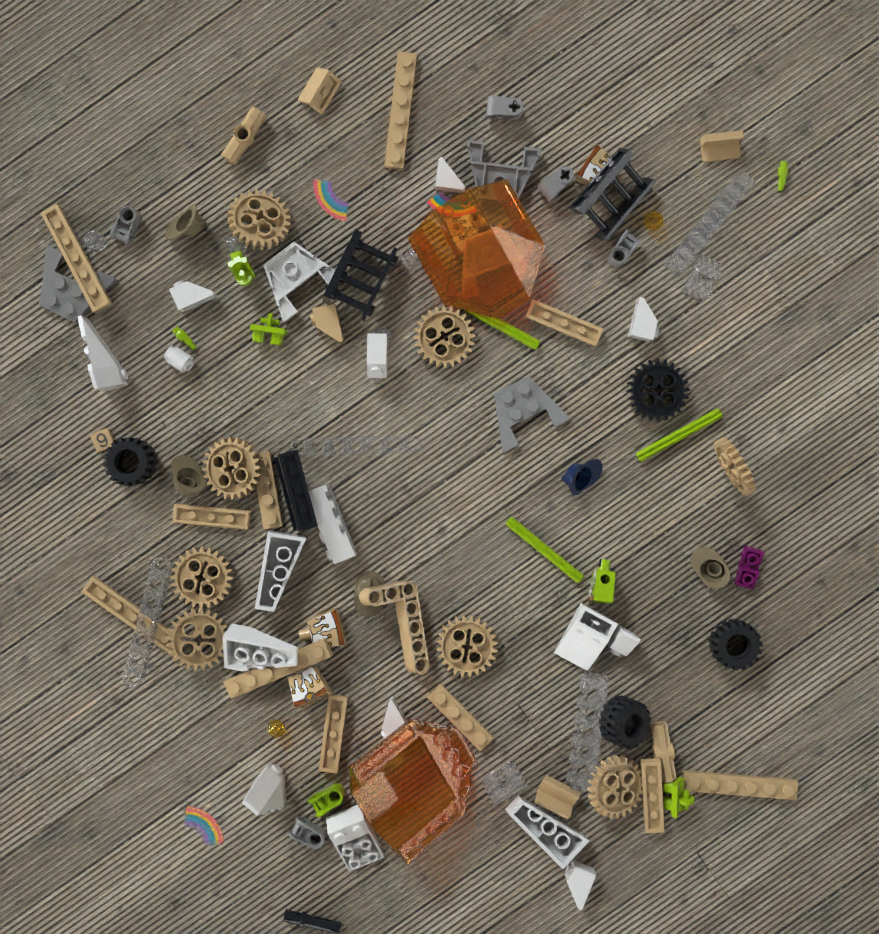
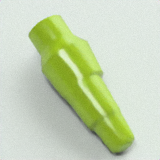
(782, 174)
(183, 336)

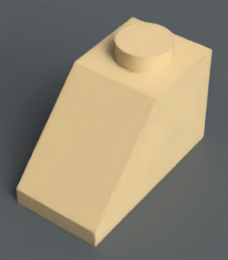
(327, 320)

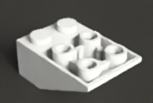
(585, 636)
(353, 838)

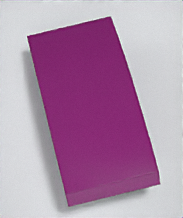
(748, 567)

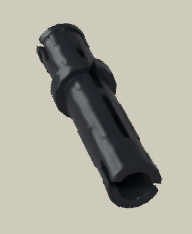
(306, 920)

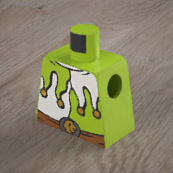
(599, 591)

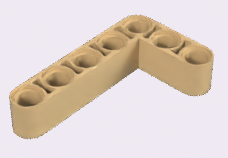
(405, 619)

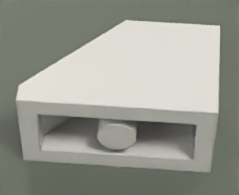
(190, 295)
(643, 322)
(377, 355)
(622, 641)
(393, 718)
(580, 880)

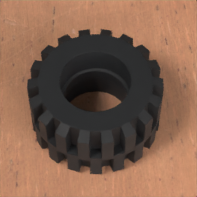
(114, 461)
(750, 648)
(624, 722)

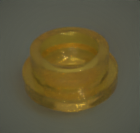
(659, 220)
(276, 728)

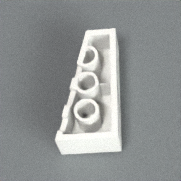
(278, 561)

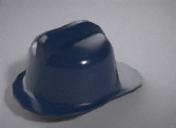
(582, 476)

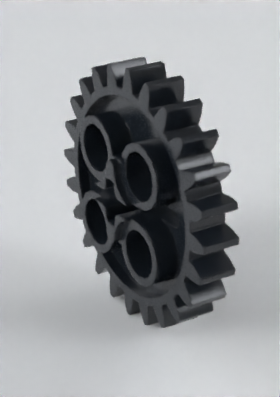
(658, 407)

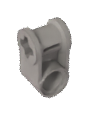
(501, 108)
(554, 185)
(124, 226)
(625, 247)
(307, 830)

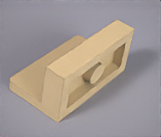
(320, 89)
(721, 146)
(556, 796)

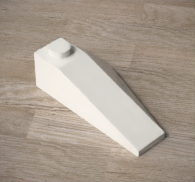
(104, 369)
(251, 648)
(267, 791)

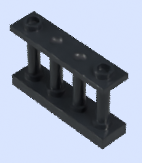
(600, 182)
(340, 275)
(295, 491)

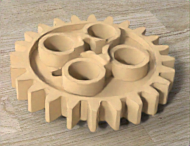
(266, 206)
(434, 322)
(247, 462)
(741, 475)
(185, 571)
(449, 643)
(195, 656)
(620, 789)

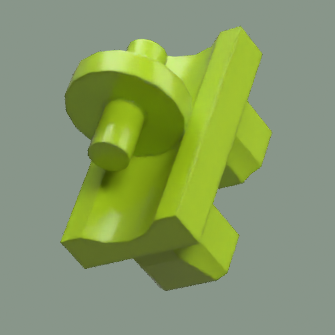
(241, 268)
(277, 333)
(680, 798)

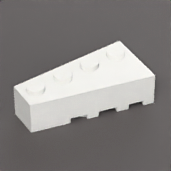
(331, 525)
(551, 834)

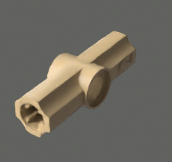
(250, 125)
(663, 749)

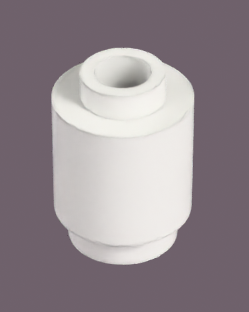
(179, 359)

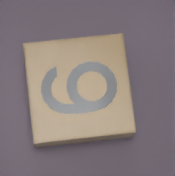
(102, 439)

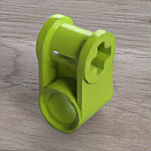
(324, 801)

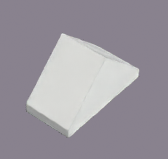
(447, 180)

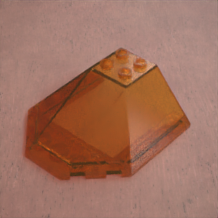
(480, 250)
(413, 785)

